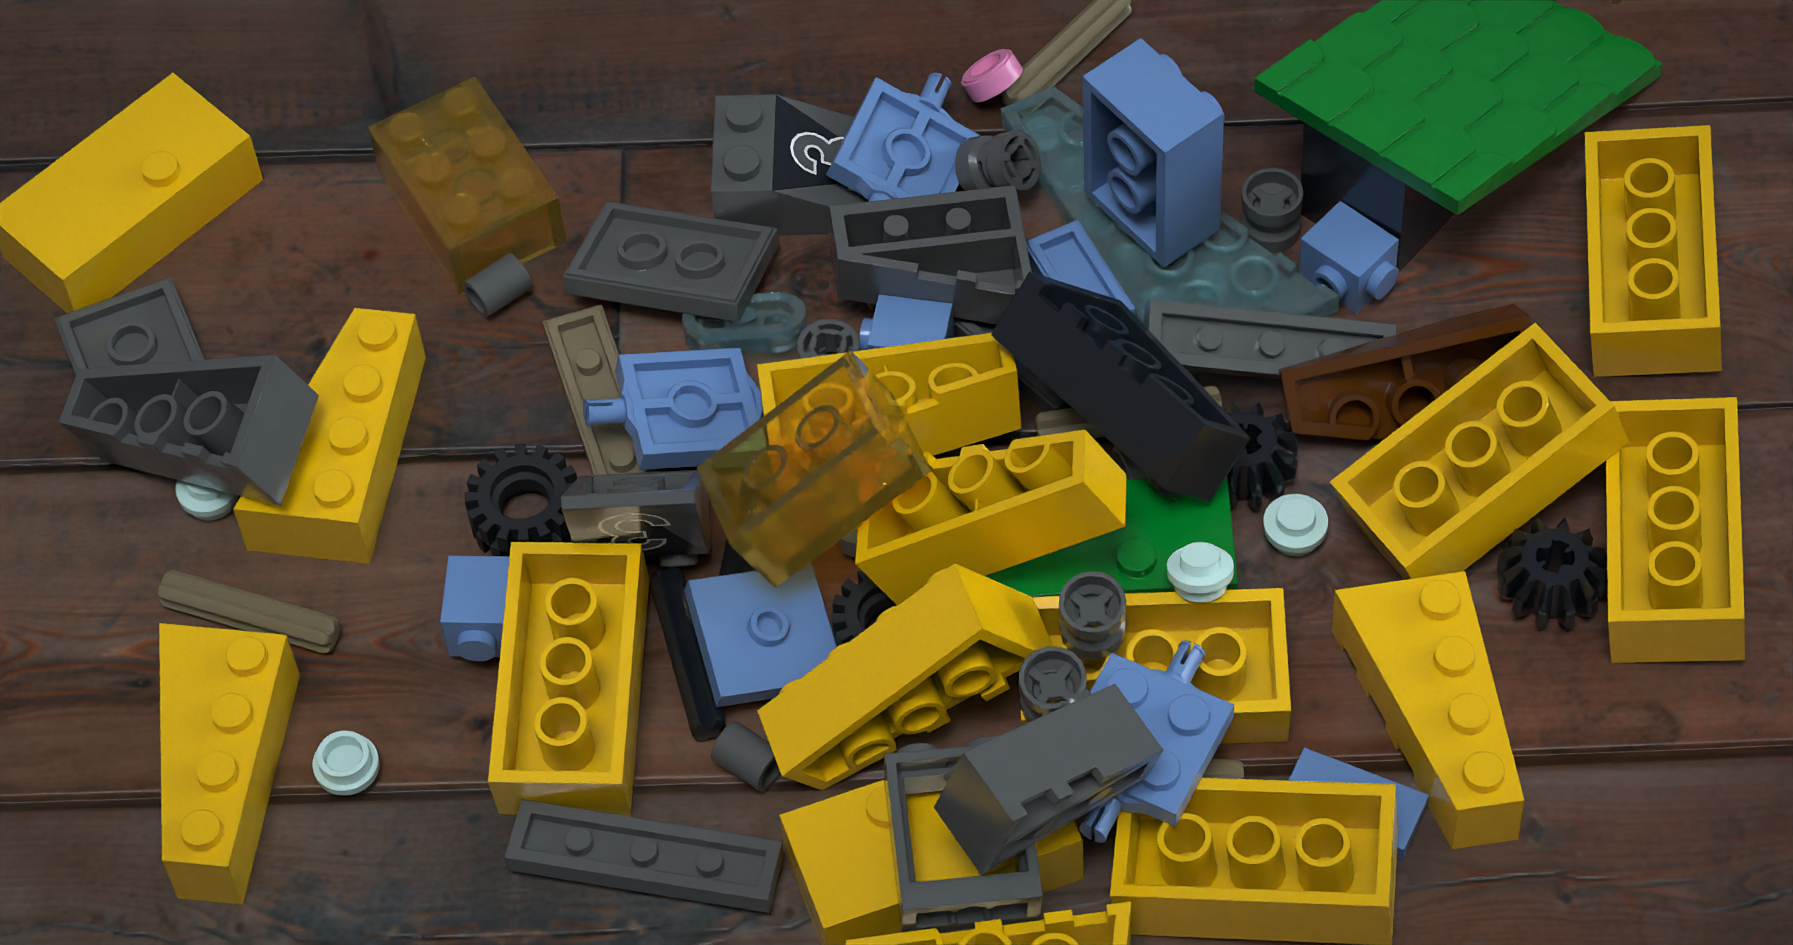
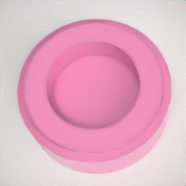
(991, 75)

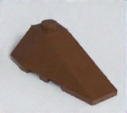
(1390, 380)

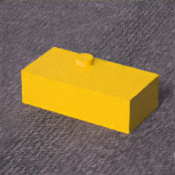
(127, 196)
(1652, 251)
(1481, 459)
(1675, 533)
(1242, 646)
(570, 676)
(1264, 863)
(847, 867)

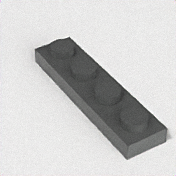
(1251, 340)
(645, 855)

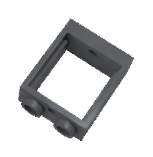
(952, 901)

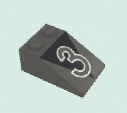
(775, 162)
(656, 509)

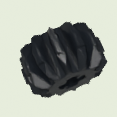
(1265, 461)
(1552, 573)

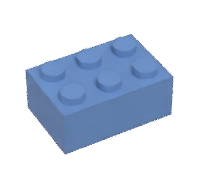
(1153, 151)

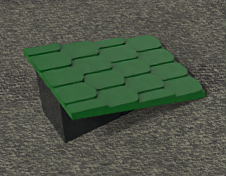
(1444, 102)

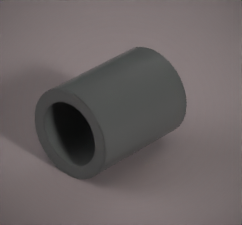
(497, 285)
(746, 756)

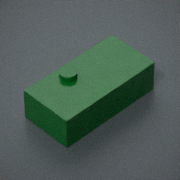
(1139, 550)

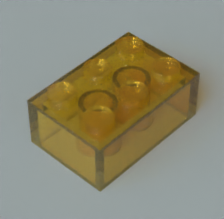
(466, 182)
(813, 469)

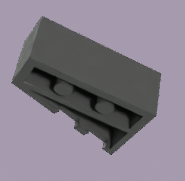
(933, 248)
(1045, 775)

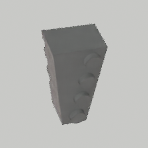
(197, 421)

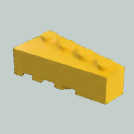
(993, 510)
(902, 675)
(1433, 683)
(221, 743)

